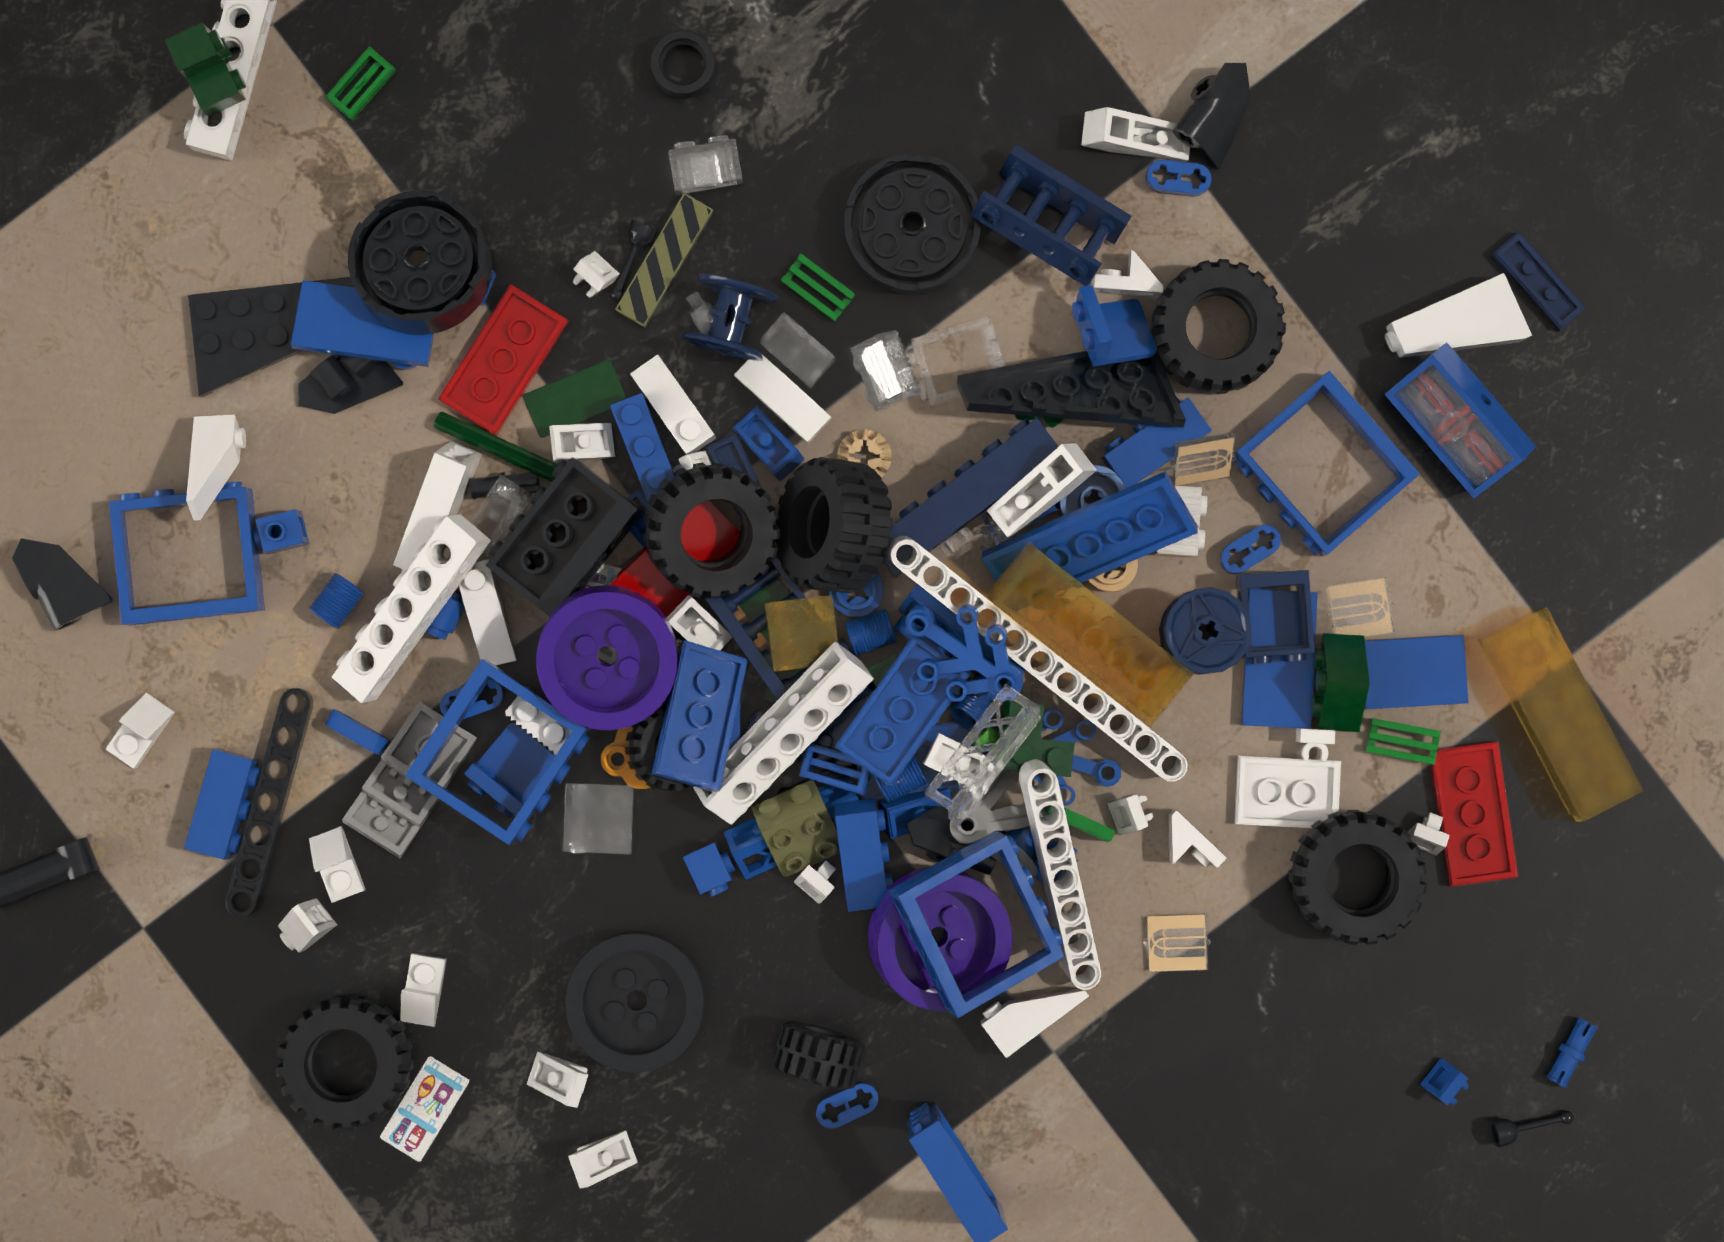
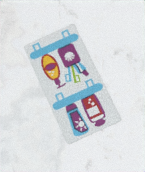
(424, 1109)

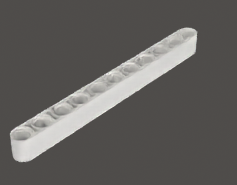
(1052, 667)

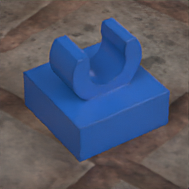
(1445, 1082)

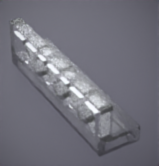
(995, 760)

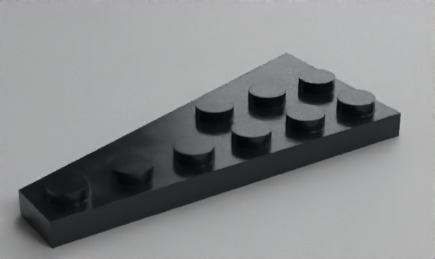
(243, 331)
(1075, 389)

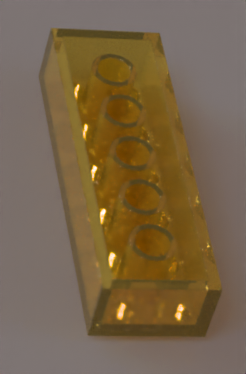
(1089, 634)
(1560, 715)

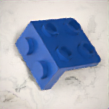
(1113, 329)
(510, 769)

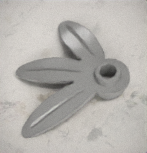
(1001, 819)

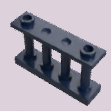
(1065, 195)
(747, 632)

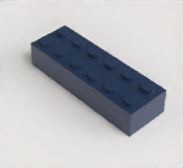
(972, 491)

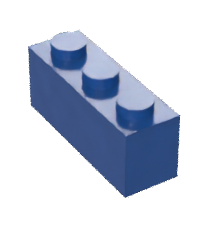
(643, 443)
(1152, 446)
(222, 804)
(862, 853)

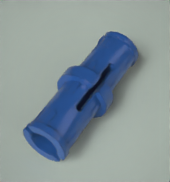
(1572, 1052)

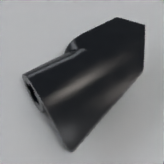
(1215, 112)
(345, 382)
(58, 582)
(933, 834)

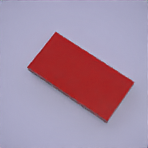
(503, 360)
(705, 537)
(1474, 814)

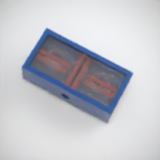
(1460, 420)

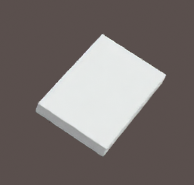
(1285, 791)

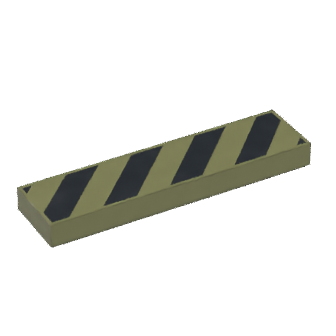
(664, 260)

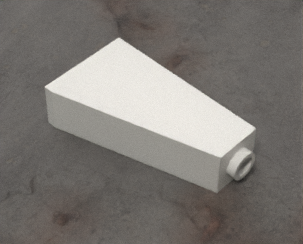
(1466, 320)
(439, 497)

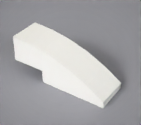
(783, 398)

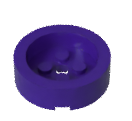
(603, 693)
(974, 942)

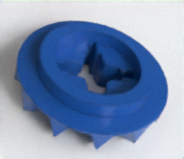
(860, 606)

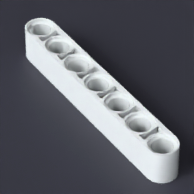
(1056, 859)

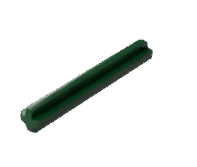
(495, 445)

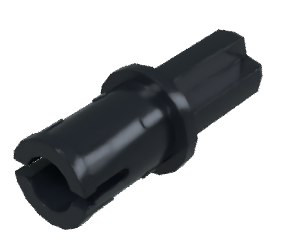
(481, 486)

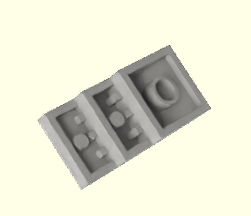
(390, 804)

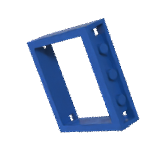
(1365, 428)
(166, 498)
(450, 722)
(917, 927)
(955, 1173)

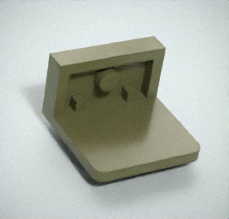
(797, 828)

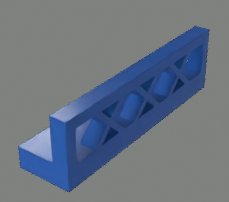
(747, 838)

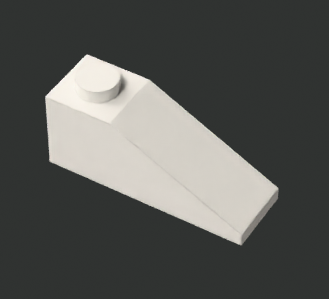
(1132, 134)
(673, 405)
(212, 459)
(1042, 488)
(487, 614)
(305, 925)
(1024, 1018)

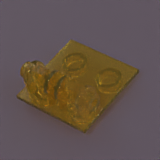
(800, 631)

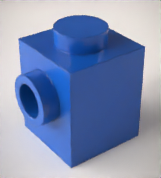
(281, 532)
(710, 869)

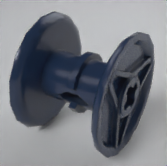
(730, 316)
(1225, 620)

